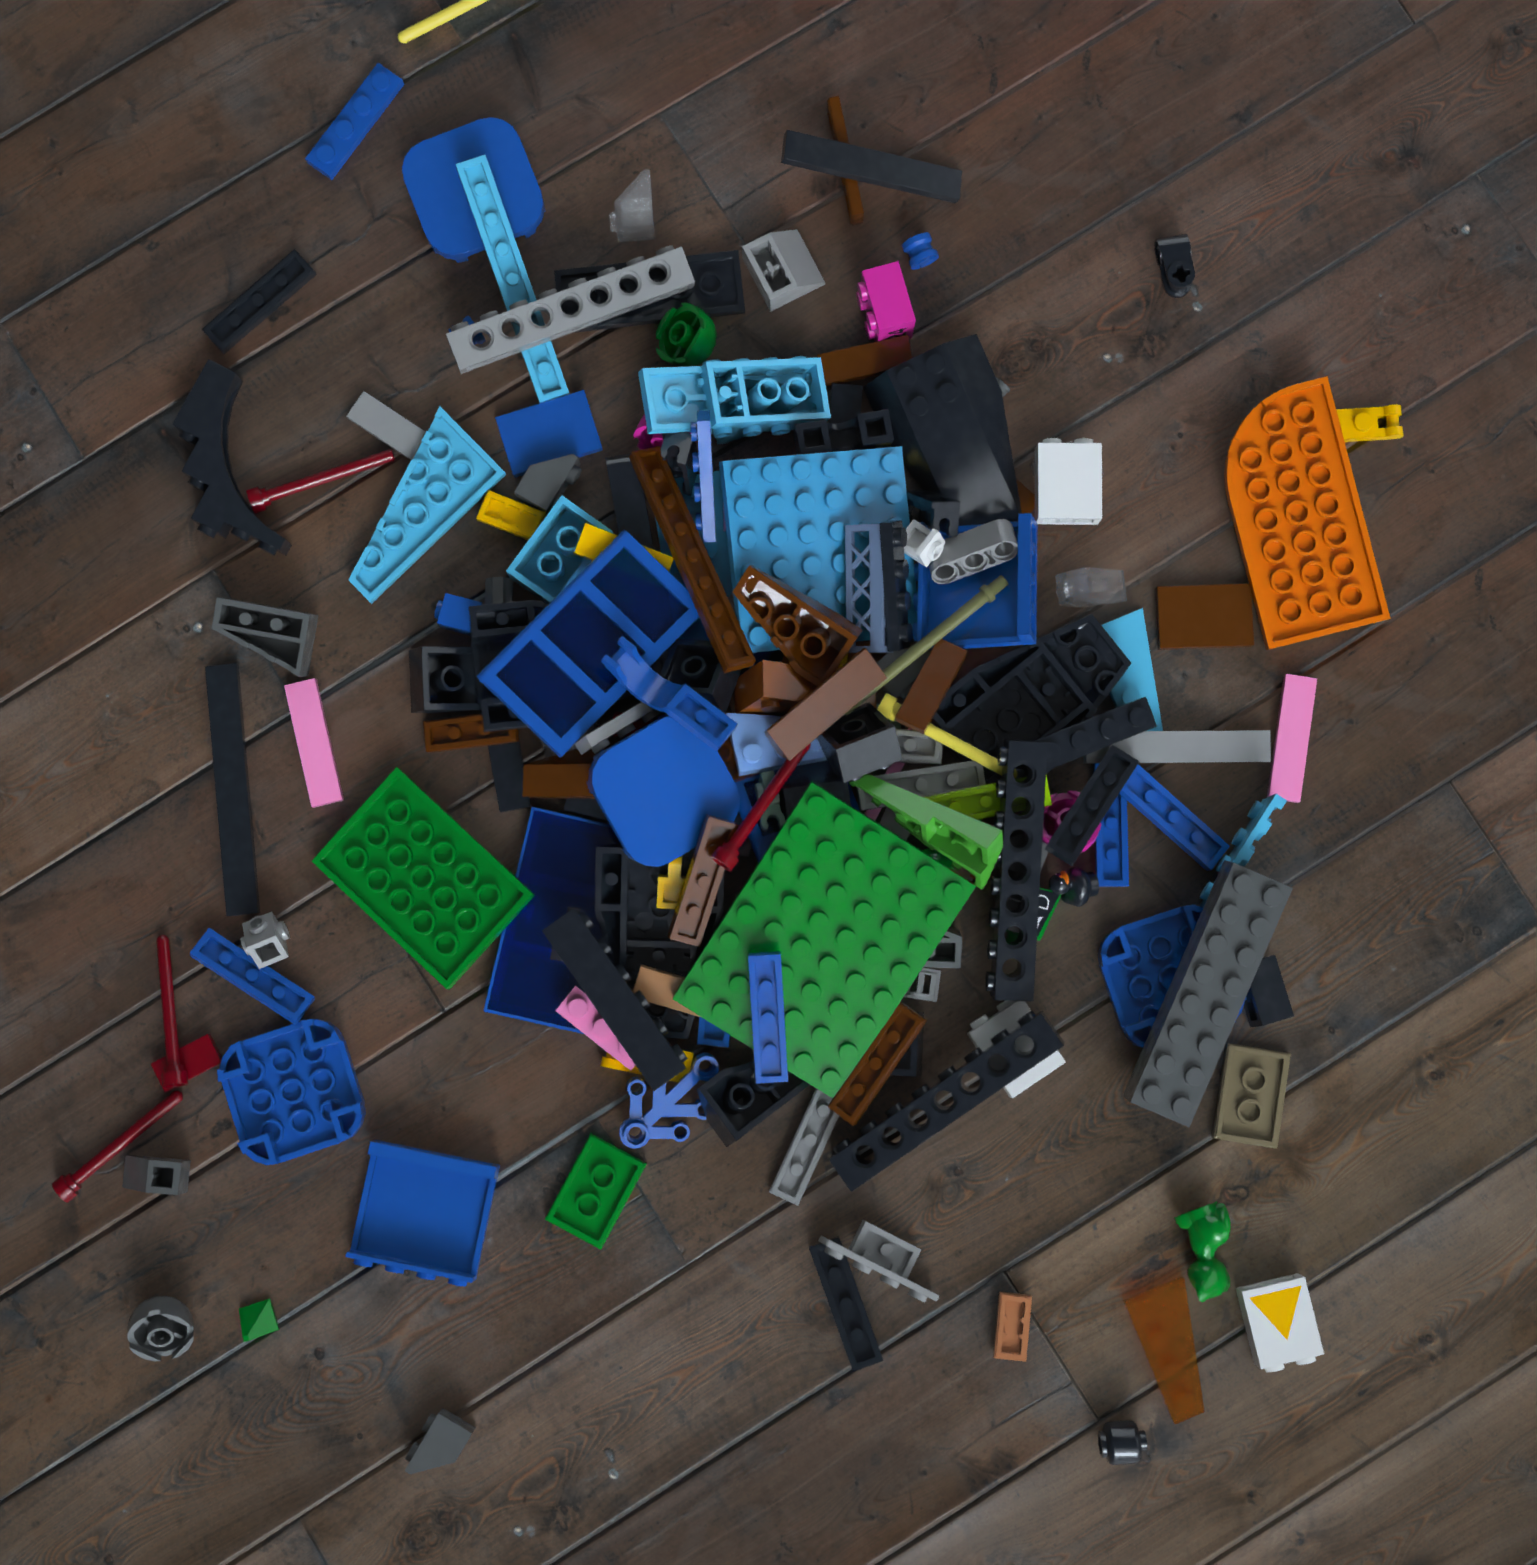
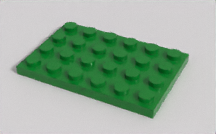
(423, 878)

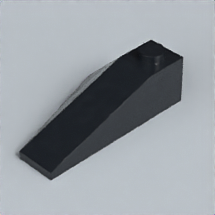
(738, 1104)

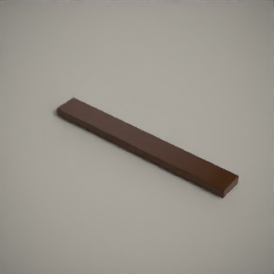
(692, 559)

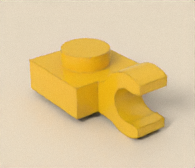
(670, 885)

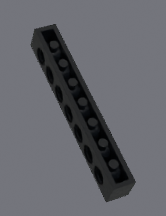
(1020, 983)
(857, 1171)

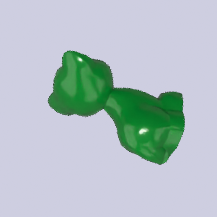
(1207, 1230)

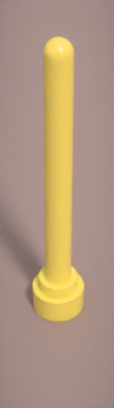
(437, 19)
(889, 708)

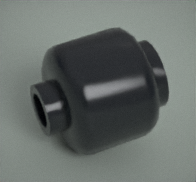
(1121, 1442)

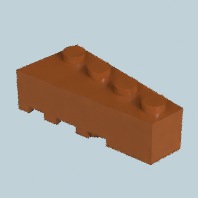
(773, 689)

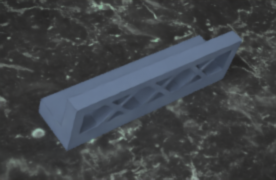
(876, 613)

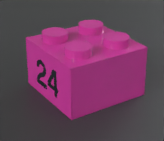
(886, 303)

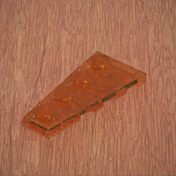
(1167, 1340)

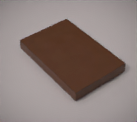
(1204, 616)

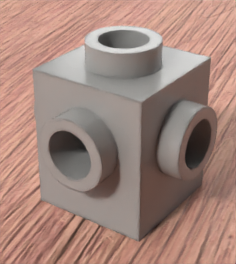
(265, 939)

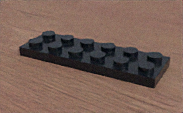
(715, 291)

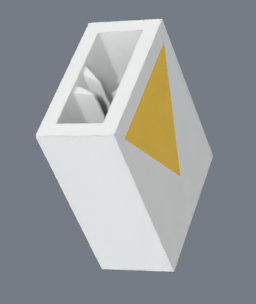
(1280, 1322)

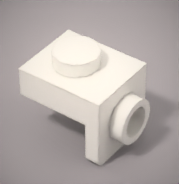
(923, 544)

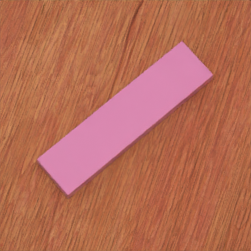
(1292, 737)
(314, 742)

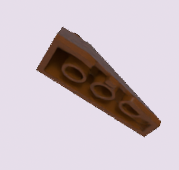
(802, 628)
(560, 776)

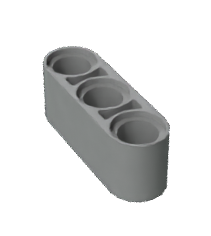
(975, 551)

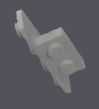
(883, 1253)

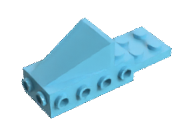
(740, 393)

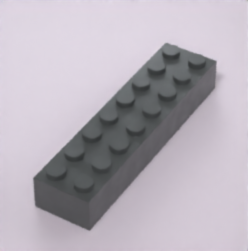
(1207, 993)

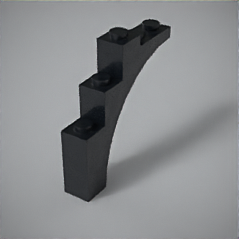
(206, 420)

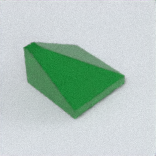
(258, 1320)

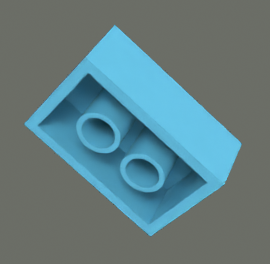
(547, 559)

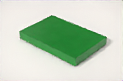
(595, 1191)

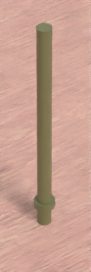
(986, 594)

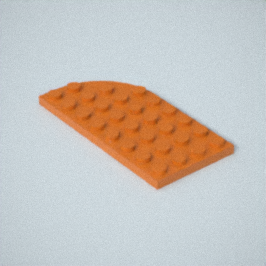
(1301, 519)

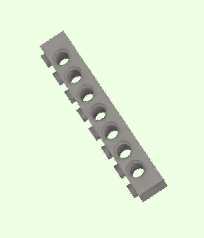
(670, 260)

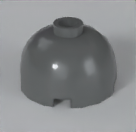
(160, 1328)

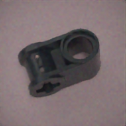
(1175, 259)

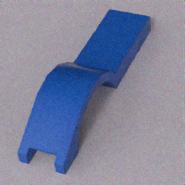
(664, 696)

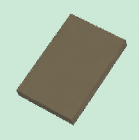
(1251, 1095)

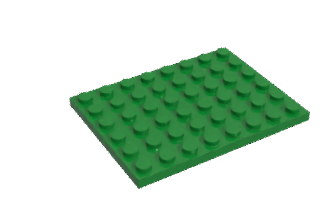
(852, 929)

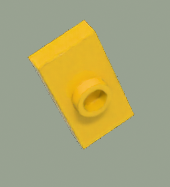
(510, 515)

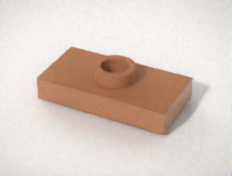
(1012, 1326)

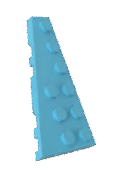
(433, 495)

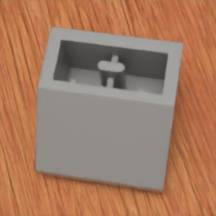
(781, 267)

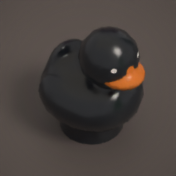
(1074, 886)

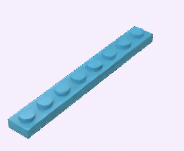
(509, 270)

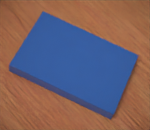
(548, 432)

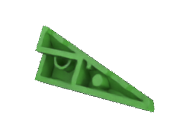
(942, 829)

